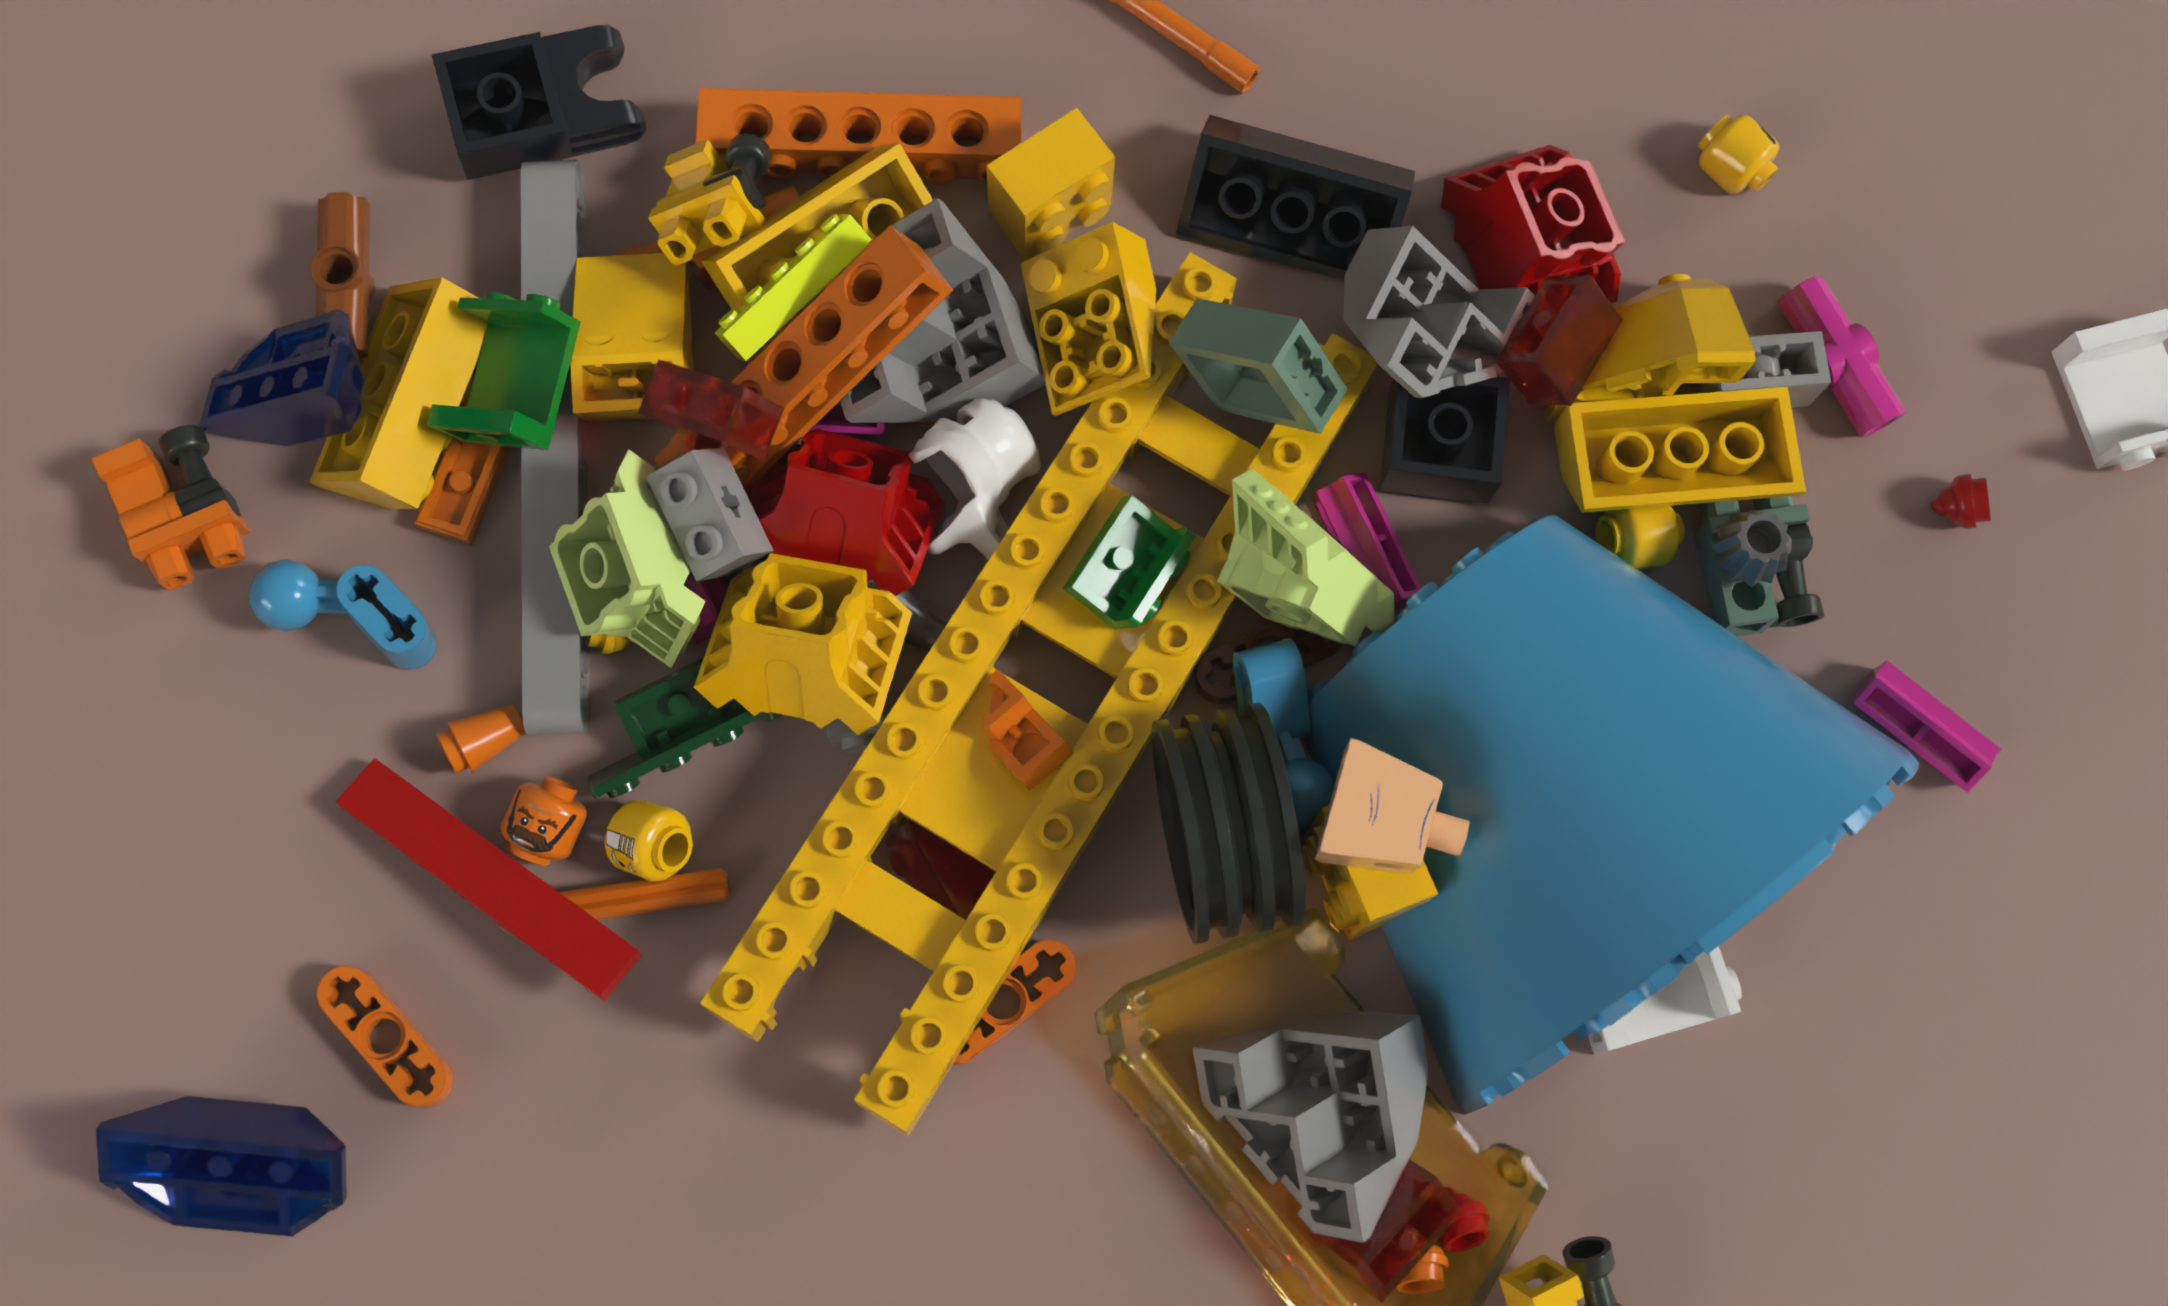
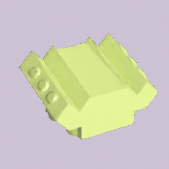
(627, 568)
(1296, 570)

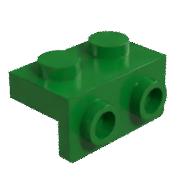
(1129, 565)

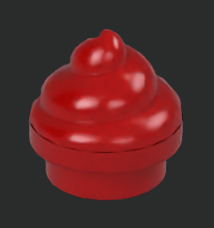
(1964, 501)
(1469, 1228)

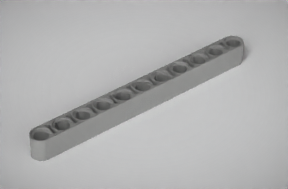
(552, 479)

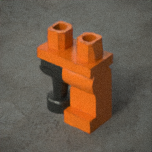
(171, 524)

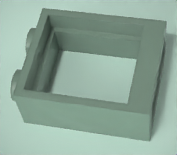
(1254, 365)

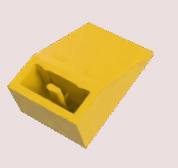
(1092, 315)
(630, 318)
(1361, 896)

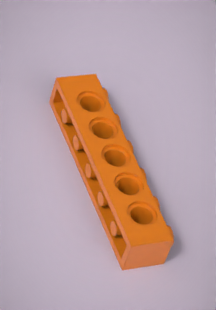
(884, 116)
(833, 344)

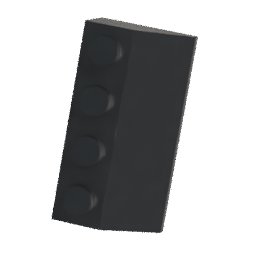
(1288, 197)

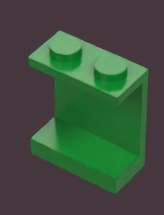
(516, 375)

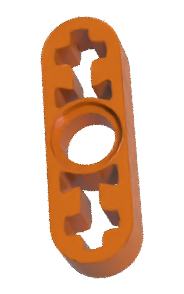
(1046, 987)
(369, 994)

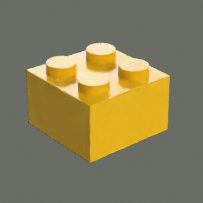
(1051, 185)

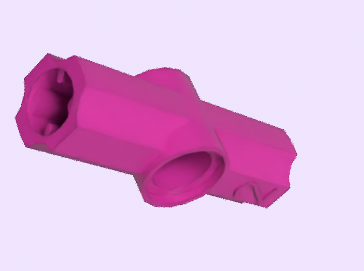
(1849, 353)

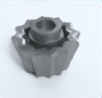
(1753, 546)

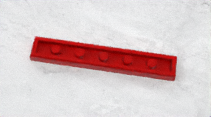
(489, 879)

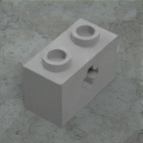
(1784, 361)
(709, 513)

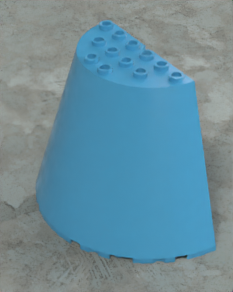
(1620, 786)

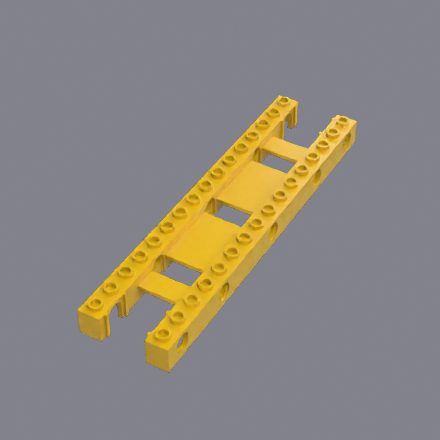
(937, 759)

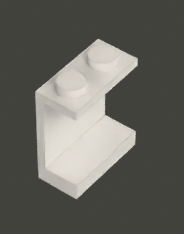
(2119, 388)
(1699, 995)

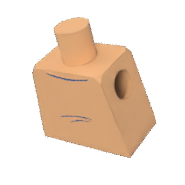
(1385, 814)

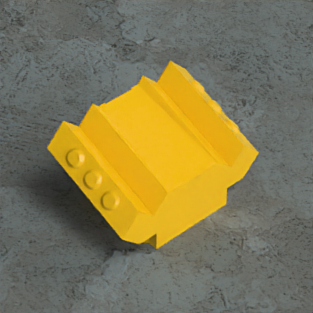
(805, 643)

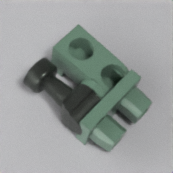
(1753, 609)

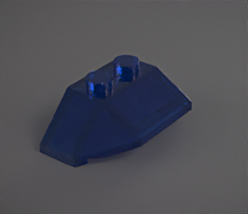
(290, 385)
(225, 1164)

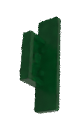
(665, 726)

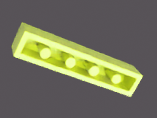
(792, 285)

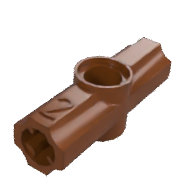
(342, 248)

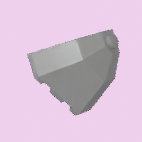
(1424, 315)
(963, 349)
(1324, 1109)

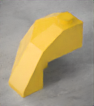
(1668, 338)

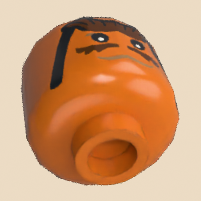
(543, 821)

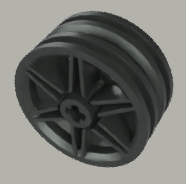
(1229, 822)

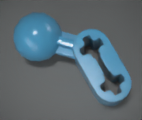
(292, 595)
(1277, 680)

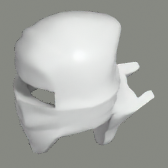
(980, 464)

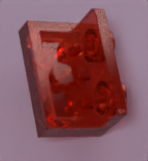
(938, 868)

